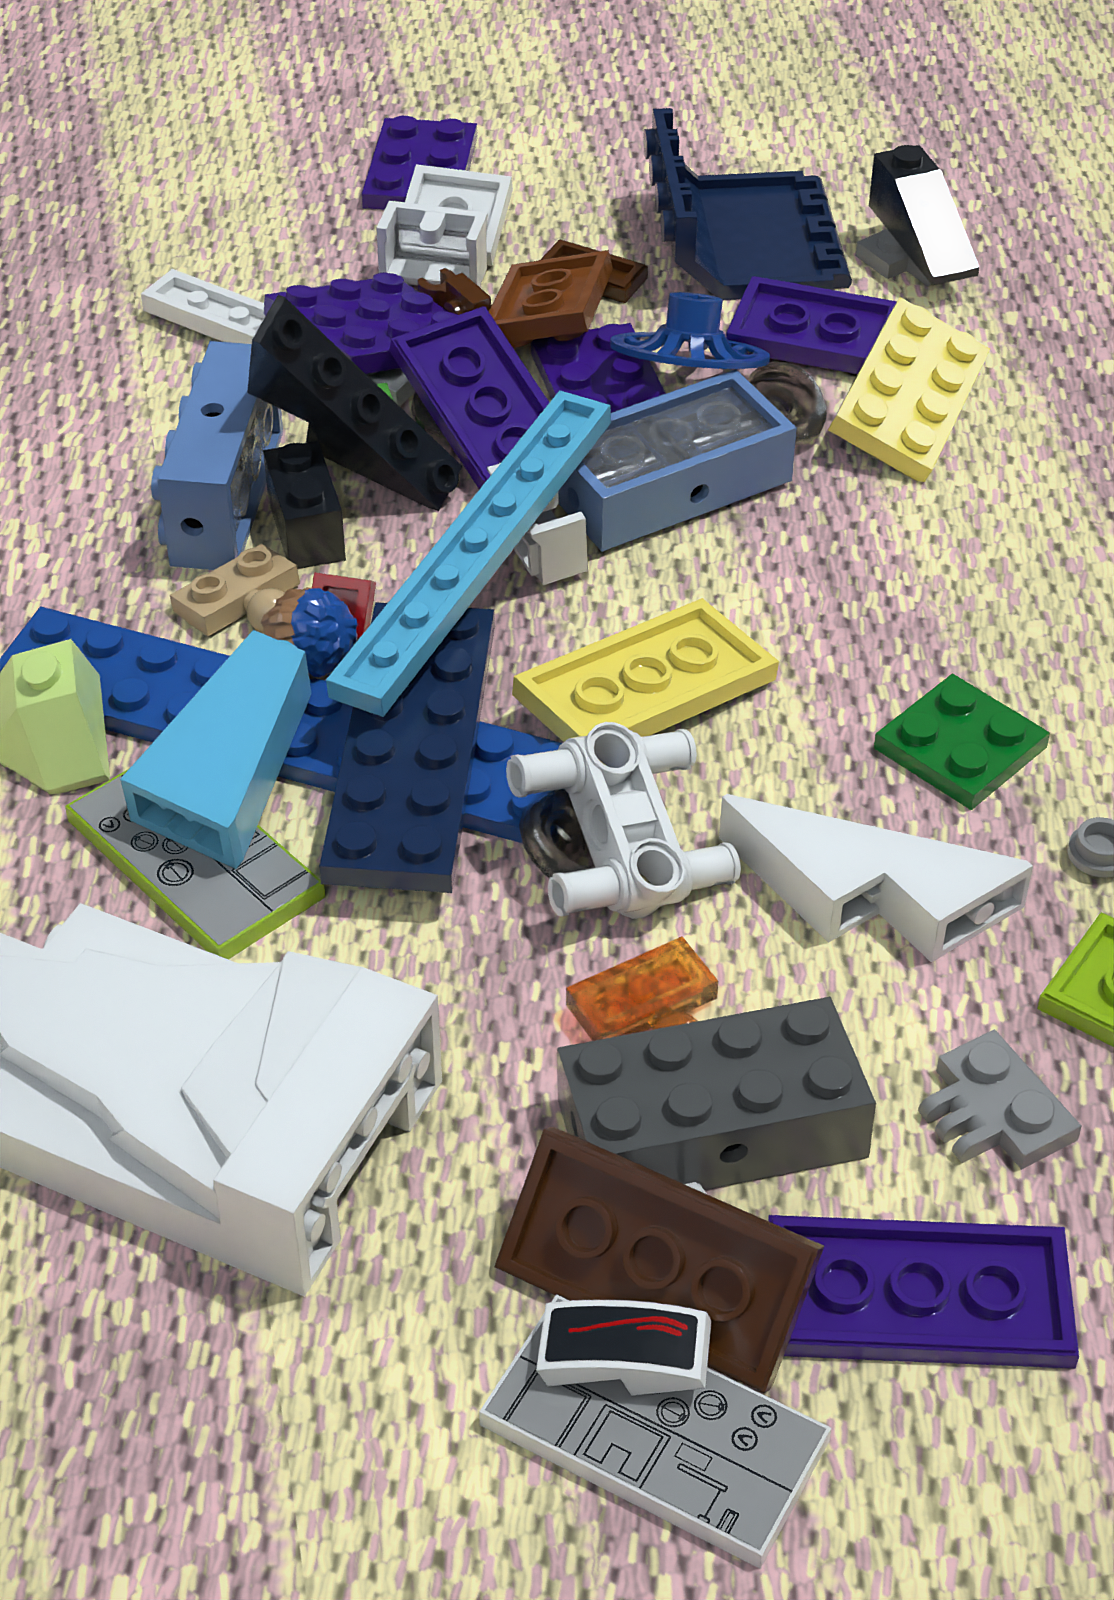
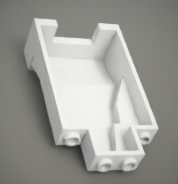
(205, 1086)

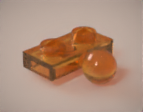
(643, 992)

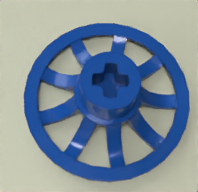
(693, 320)

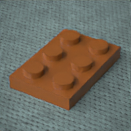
(551, 297)

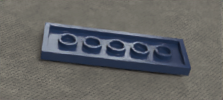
(410, 772)

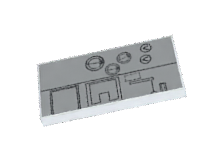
(698, 1458)

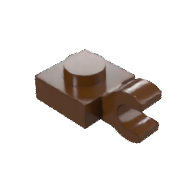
(455, 293)

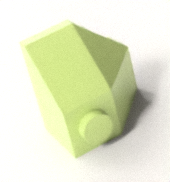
(53, 719)

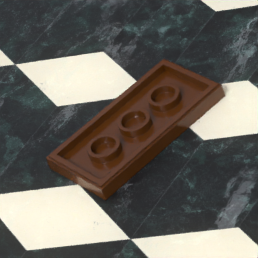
(623, 1232)

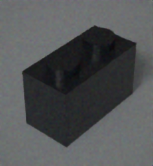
(304, 504)

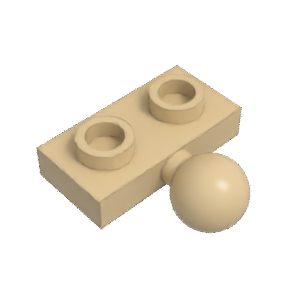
(236, 589)

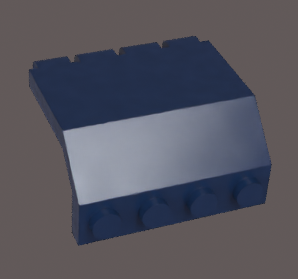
(743, 222)

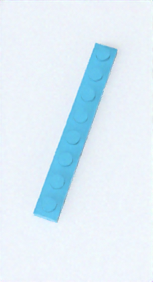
(467, 555)

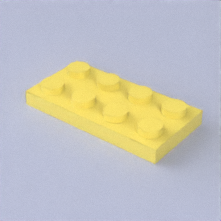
(910, 390)
(647, 674)

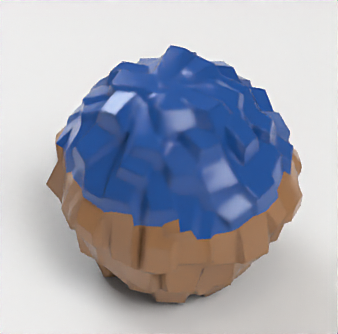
(314, 623)

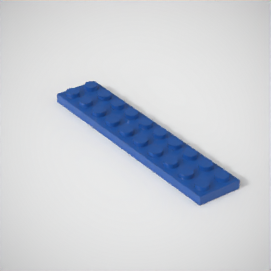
(154, 678)

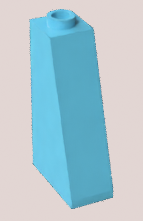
(223, 752)

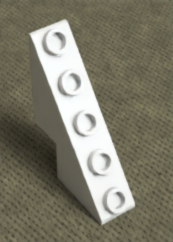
(851, 871)

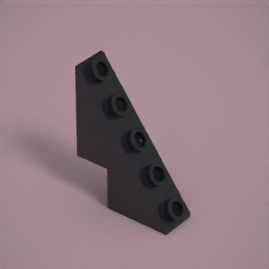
(345, 409)

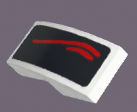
(633, 1341)

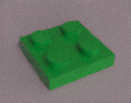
(961, 741)

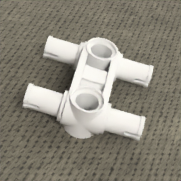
(623, 821)

